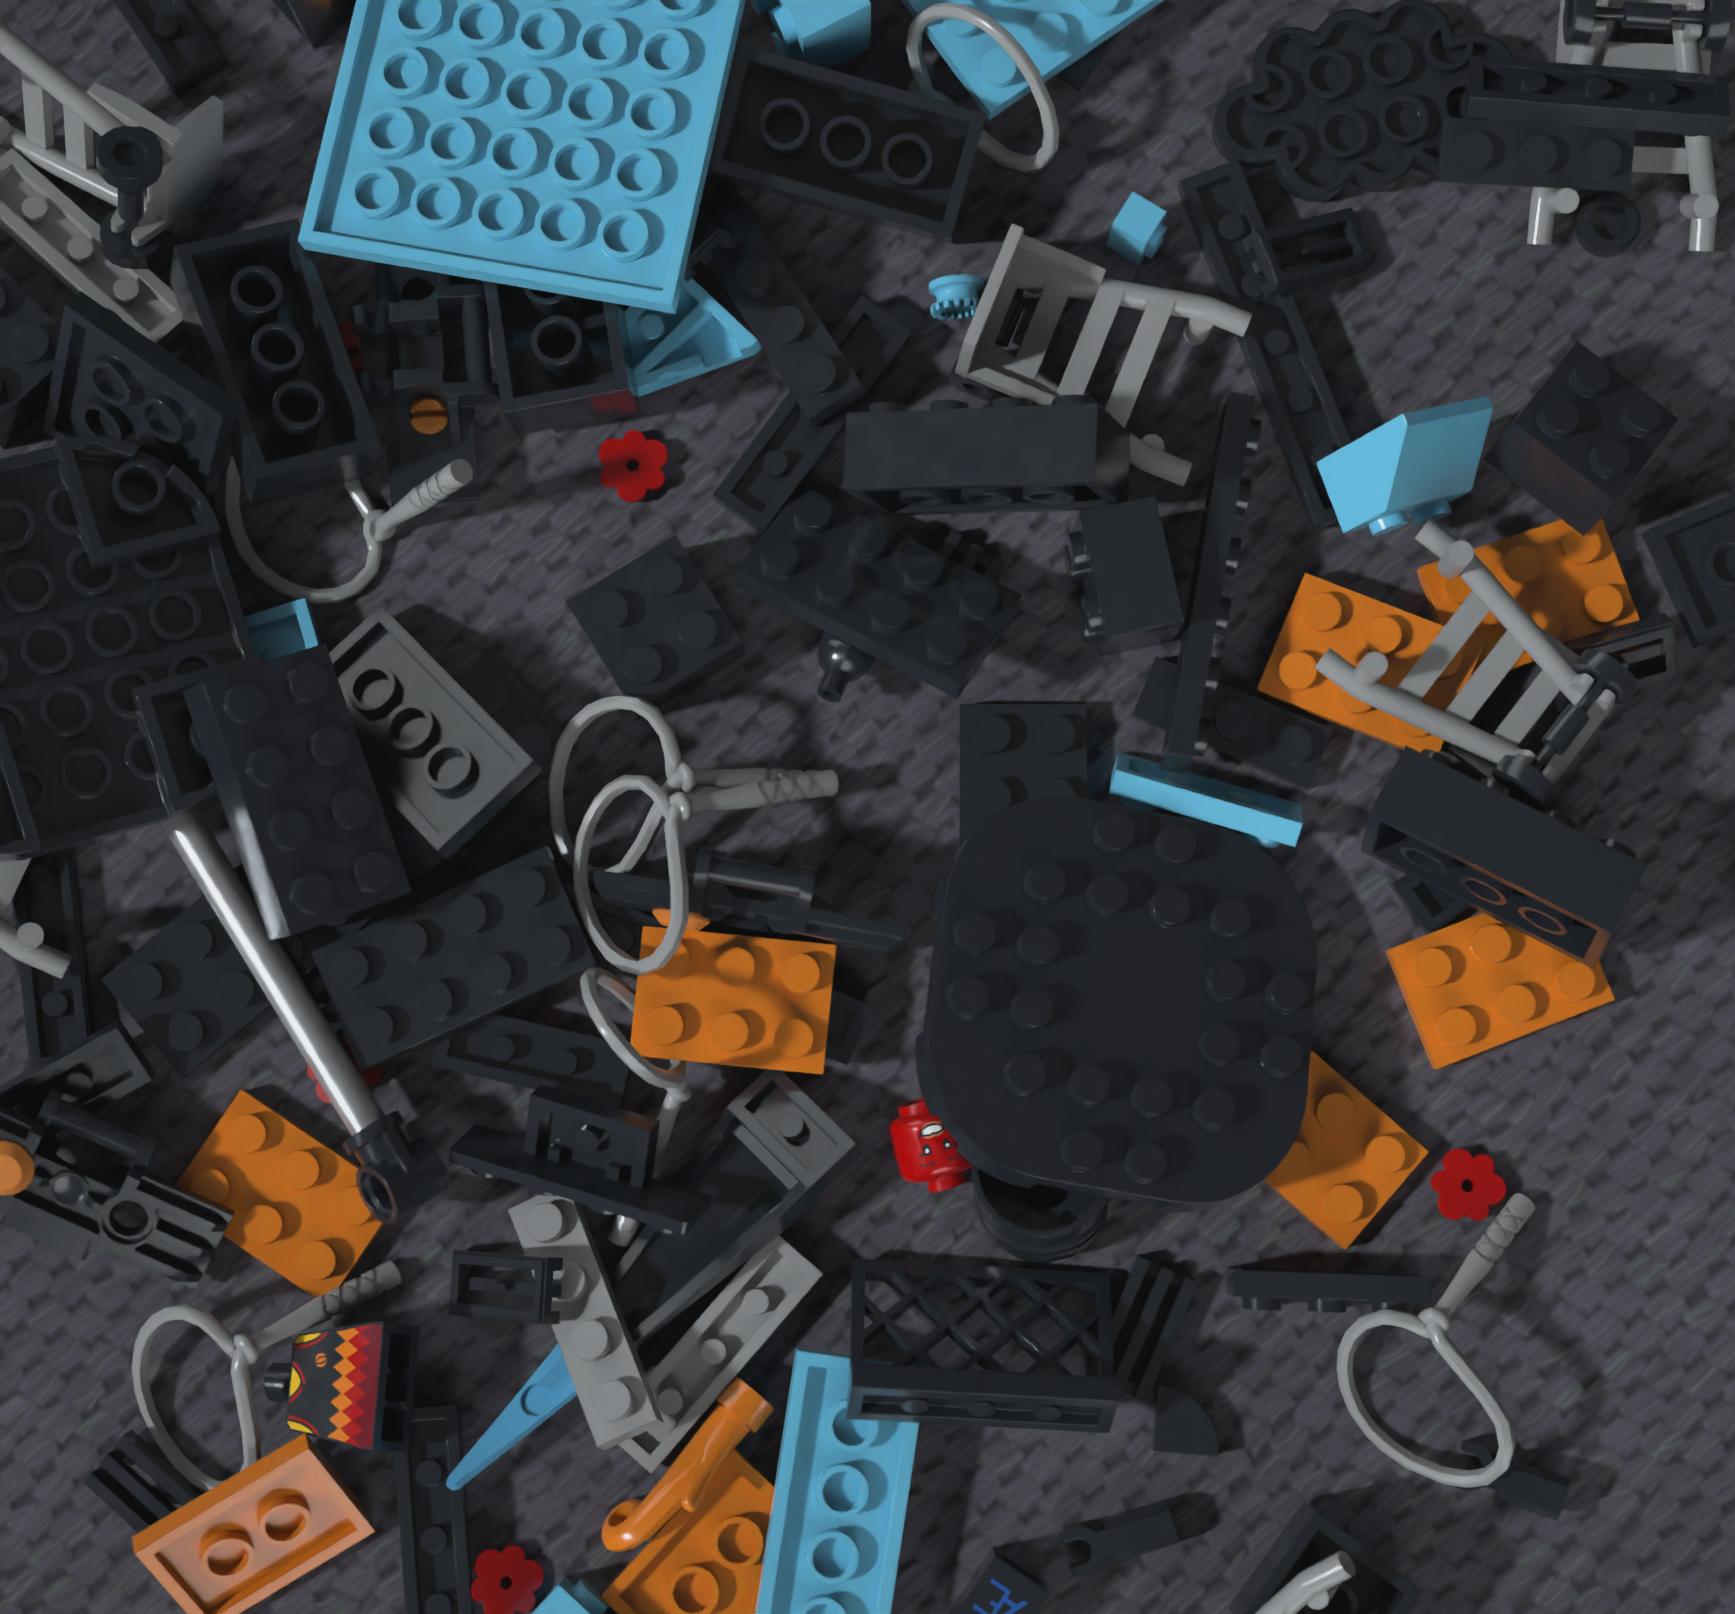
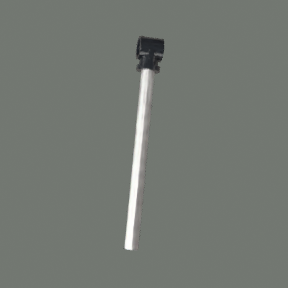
(394, 1171)

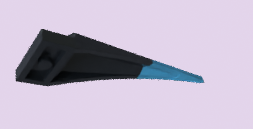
(763, 1174)

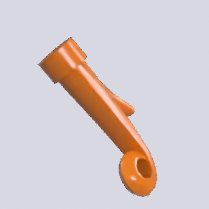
(685, 1482)

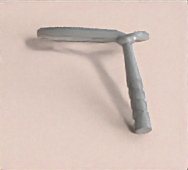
(922, 84)
(377, 527)
(679, 774)
(677, 811)
(673, 1080)
(1435, 1324)
(243, 1351)

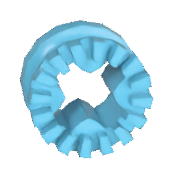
(955, 295)

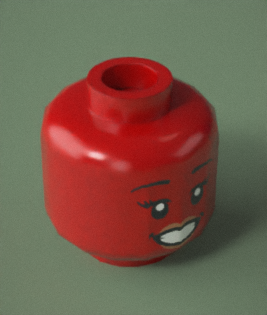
(926, 1149)

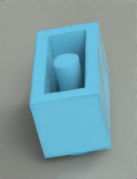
(1137, 229)

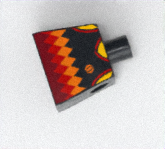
(350, 1385)

